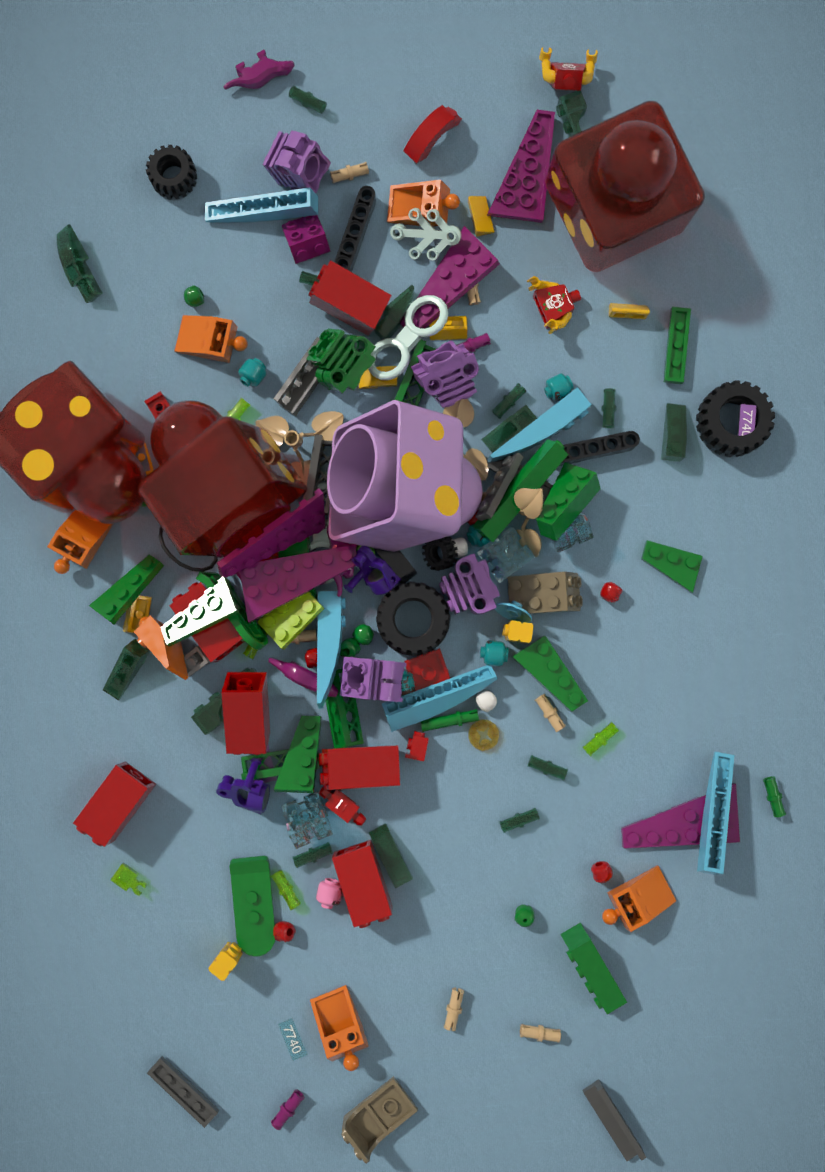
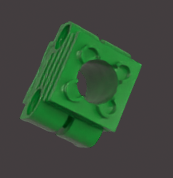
(341, 359)

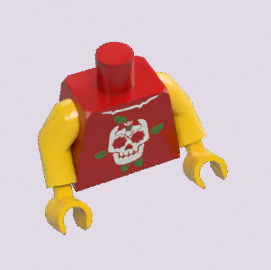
(567, 75)
(553, 302)

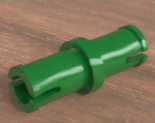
(774, 796)

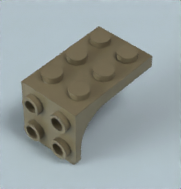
(546, 592)
(376, 1118)

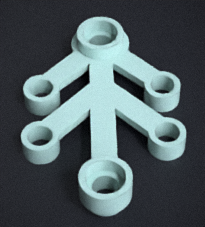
(428, 233)

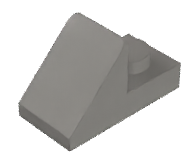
(195, 660)

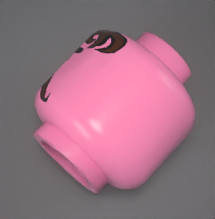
(329, 893)

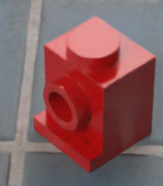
(155, 402)
(417, 746)

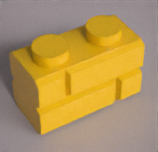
(518, 631)
(226, 960)

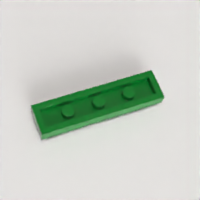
(677, 345)

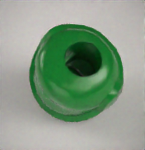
(193, 296)
(363, 634)
(349, 648)
(524, 915)

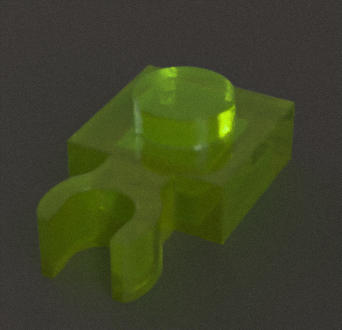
(126, 877)

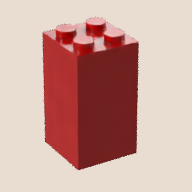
(348, 297)
(216, 640)
(246, 713)
(359, 767)
(114, 804)
(362, 884)

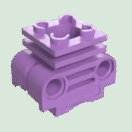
(296, 161)
(447, 373)
(470, 587)
(372, 679)

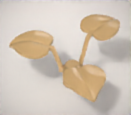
(465, 413)
(323, 424)
(531, 505)

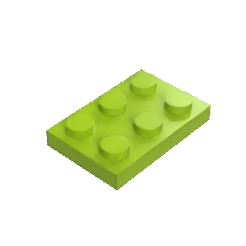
(290, 619)

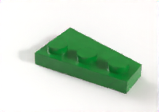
(674, 563)

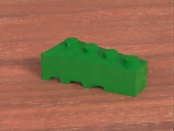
(567, 499)
(548, 669)
(593, 969)

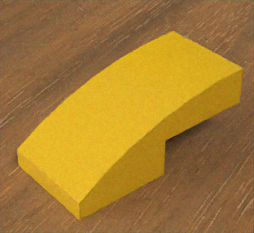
(368, 381)

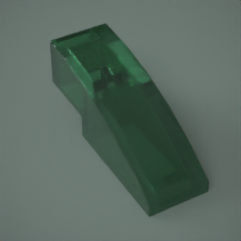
(394, 314)
(509, 428)
(390, 855)

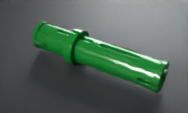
(450, 720)

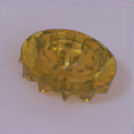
(474, 736)

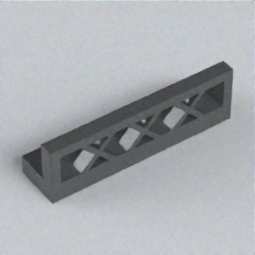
(301, 389)
(315, 469)
(613, 1121)

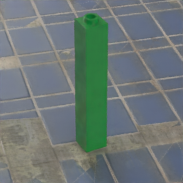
(531, 476)

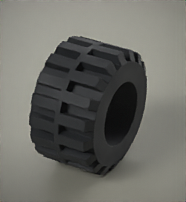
(163, 160)

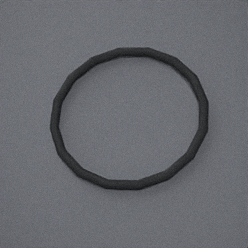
(180, 563)

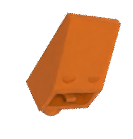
(420, 195)
(205, 338)
(83, 538)
(151, 636)
(642, 896)
(337, 1021)

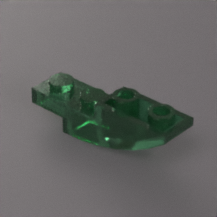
(74, 264)

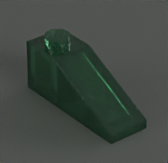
(674, 433)
(126, 668)

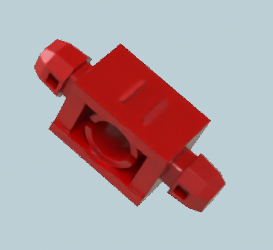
(342, 806)

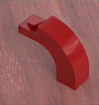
(430, 131)

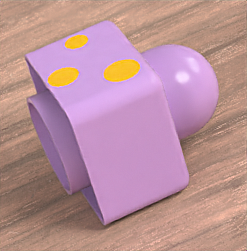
(400, 478)

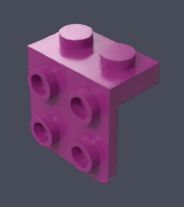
(306, 238)

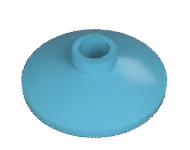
(513, 611)

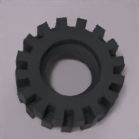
(448, 552)

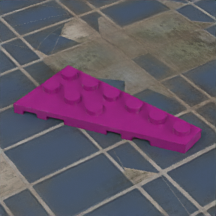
(524, 187)
(455, 275)
(278, 535)
(283, 579)
(677, 825)

